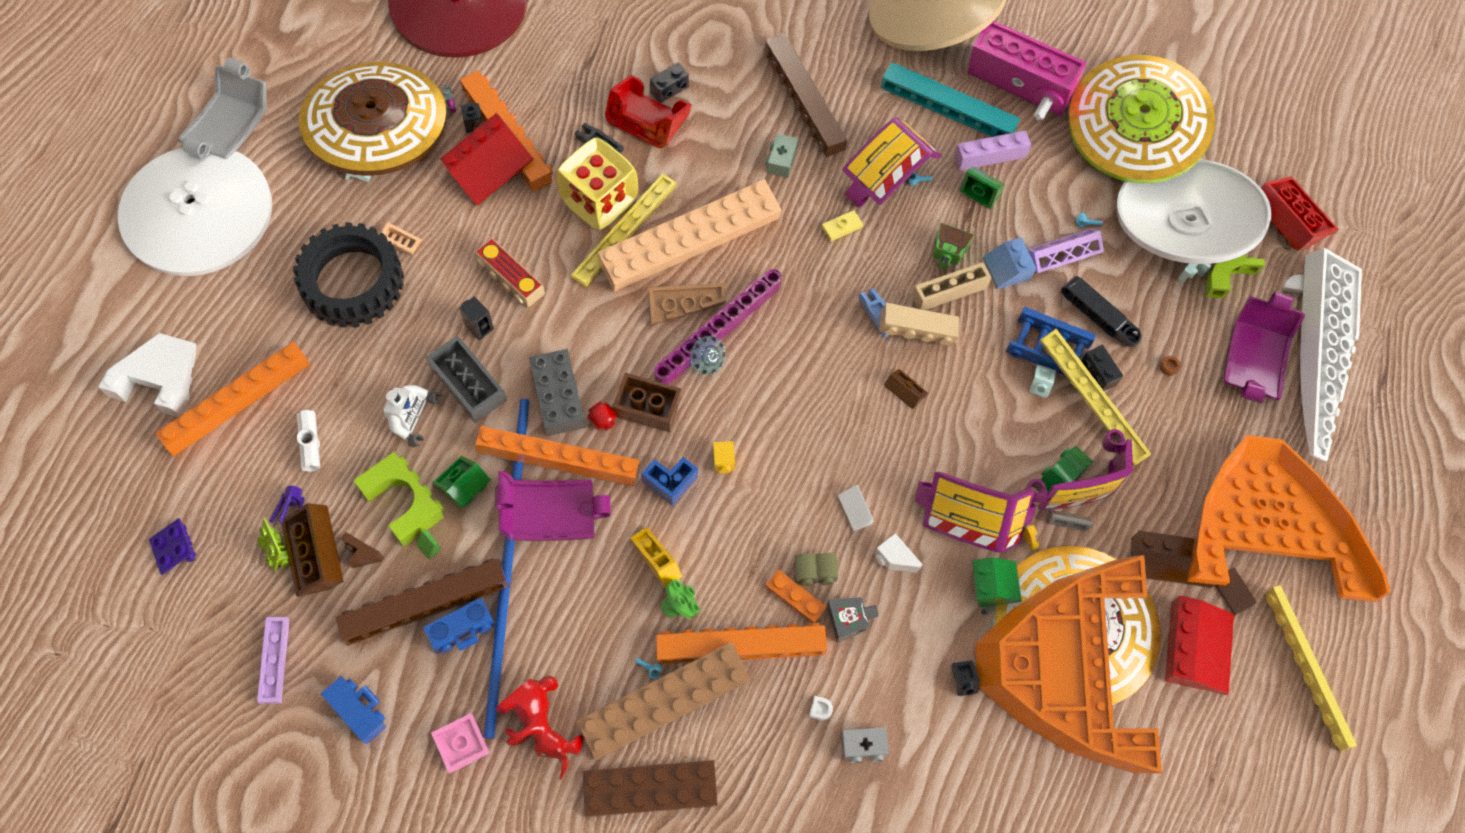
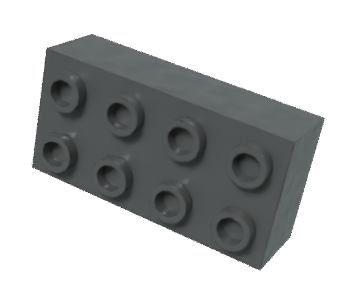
(466, 379)
(557, 392)

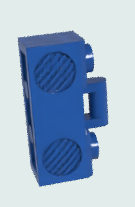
(465, 621)
(357, 716)

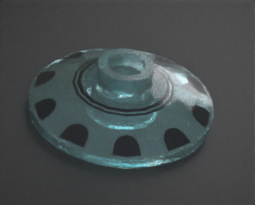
(701, 355)

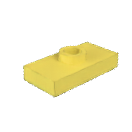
(842, 225)

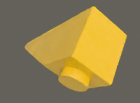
(656, 556)

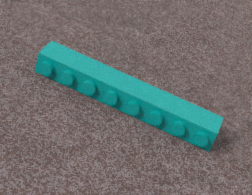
(948, 102)

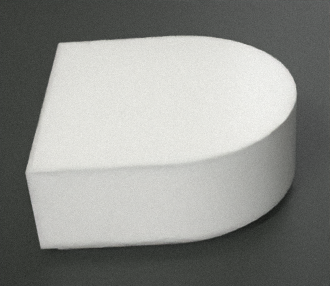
(820, 709)

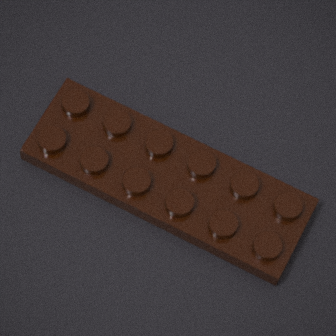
(649, 788)

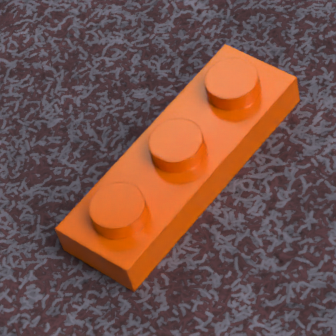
(796, 596)

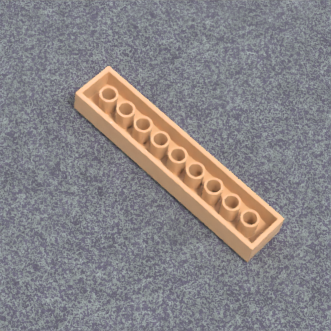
(689, 235)

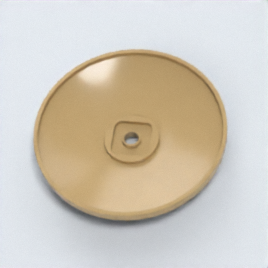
(930, 23)

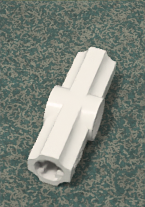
(308, 451)

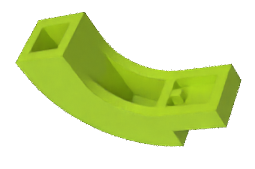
(1218, 280)

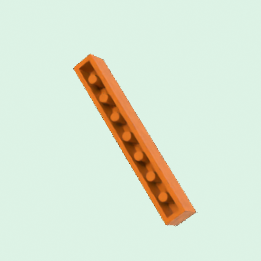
(478, 91)
(232, 399)
(557, 456)
(749, 643)

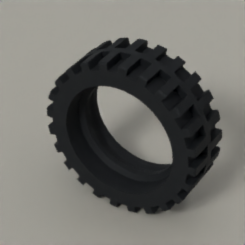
(338, 242)

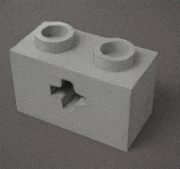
(874, 737)

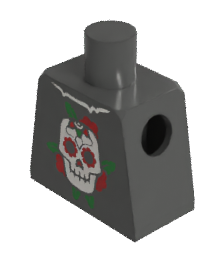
(850, 617)

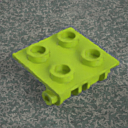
(272, 544)

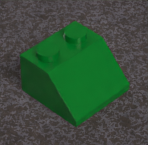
(981, 187)
(462, 481)
(996, 581)

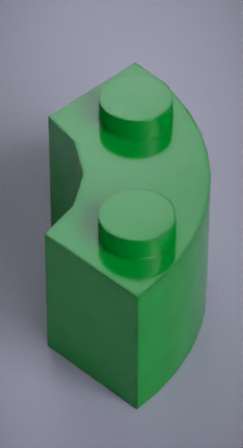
(1067, 469)

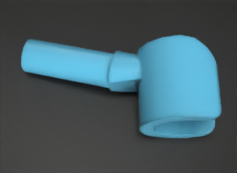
(912, 182)
(1083, 221)
(651, 668)

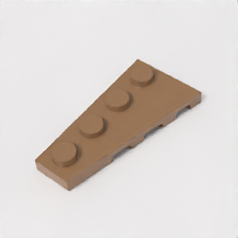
(682, 300)

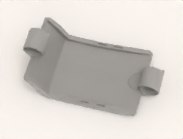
(230, 113)

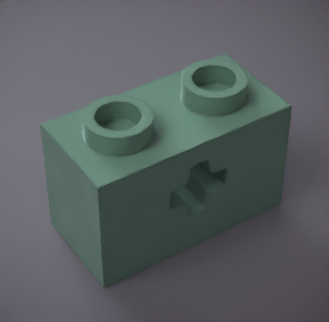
(782, 155)

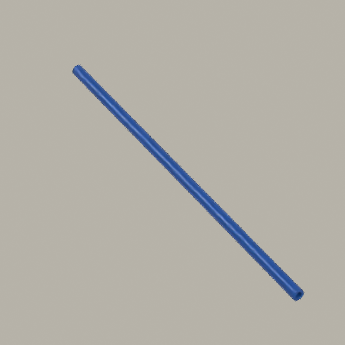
(503, 600)

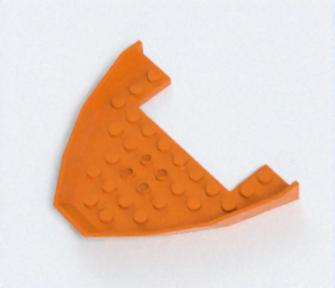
(1281, 506)
(1053, 667)

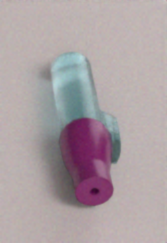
(449, 98)

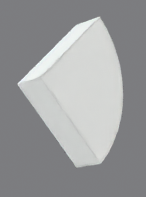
(1294, 284)

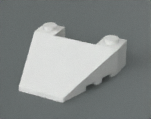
(159, 364)

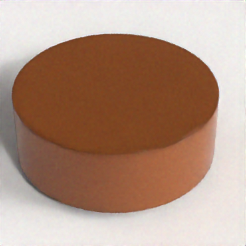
(1170, 365)

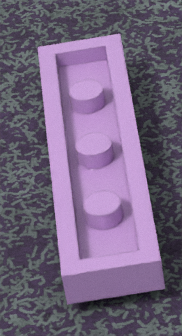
(273, 660)

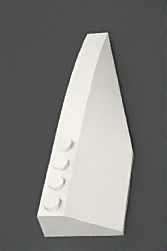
(1327, 342)

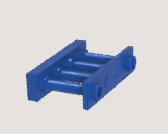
(1046, 325)

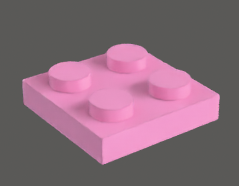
(460, 743)

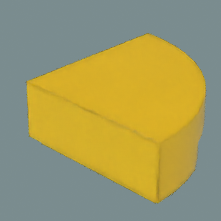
(1029, 535)

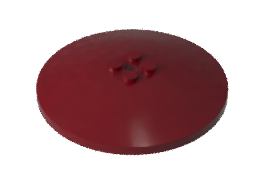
(456, 26)

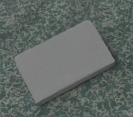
(1069, 520)

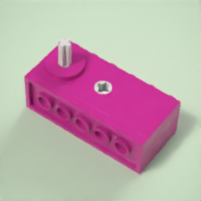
(1026, 68)

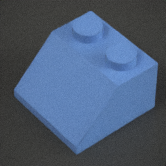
(1010, 263)

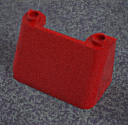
(642, 115)

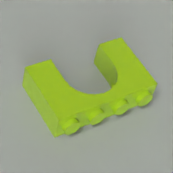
(393, 472)

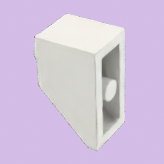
(897, 556)

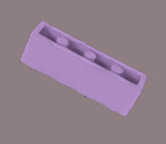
(992, 150)

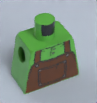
(951, 245)

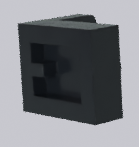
(470, 113)
(966, 678)

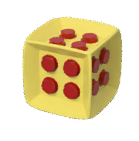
(597, 183)

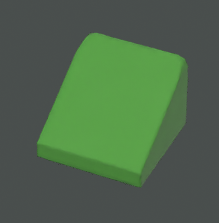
(428, 544)

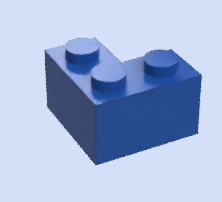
(670, 484)

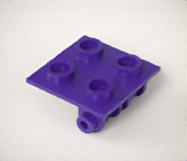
(172, 546)

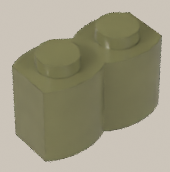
(816, 568)

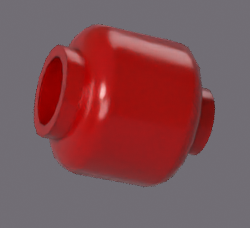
(602, 416)

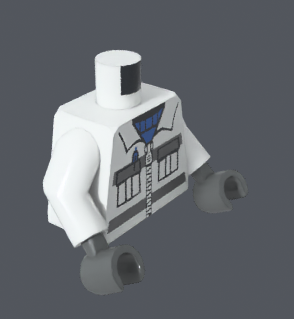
(404, 409)

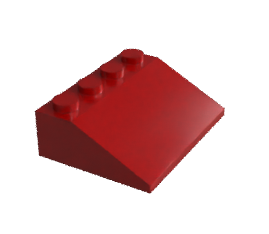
(486, 159)
(1296, 214)
(1199, 645)

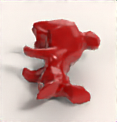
(532, 709)

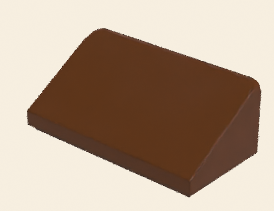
(905, 388)
(1236, 593)

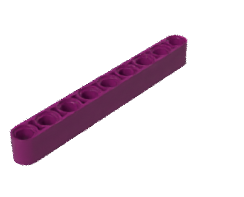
(723, 319)

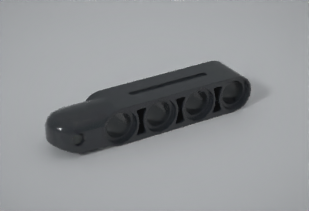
(1101, 311)

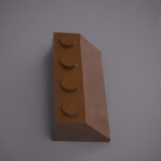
(311, 550)
(1165, 556)

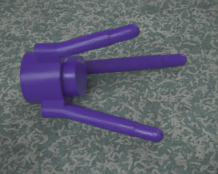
(290, 498)

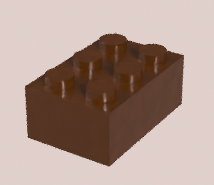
(647, 402)

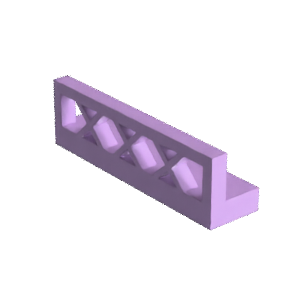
(1061, 244)

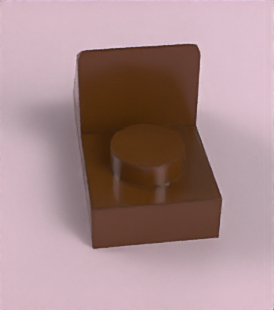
(362, 553)

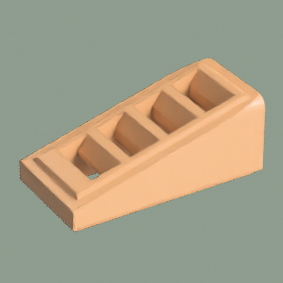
(391, 229)

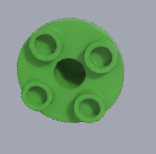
(679, 600)

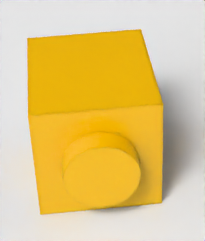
(723, 457)

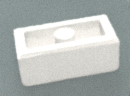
(855, 508)

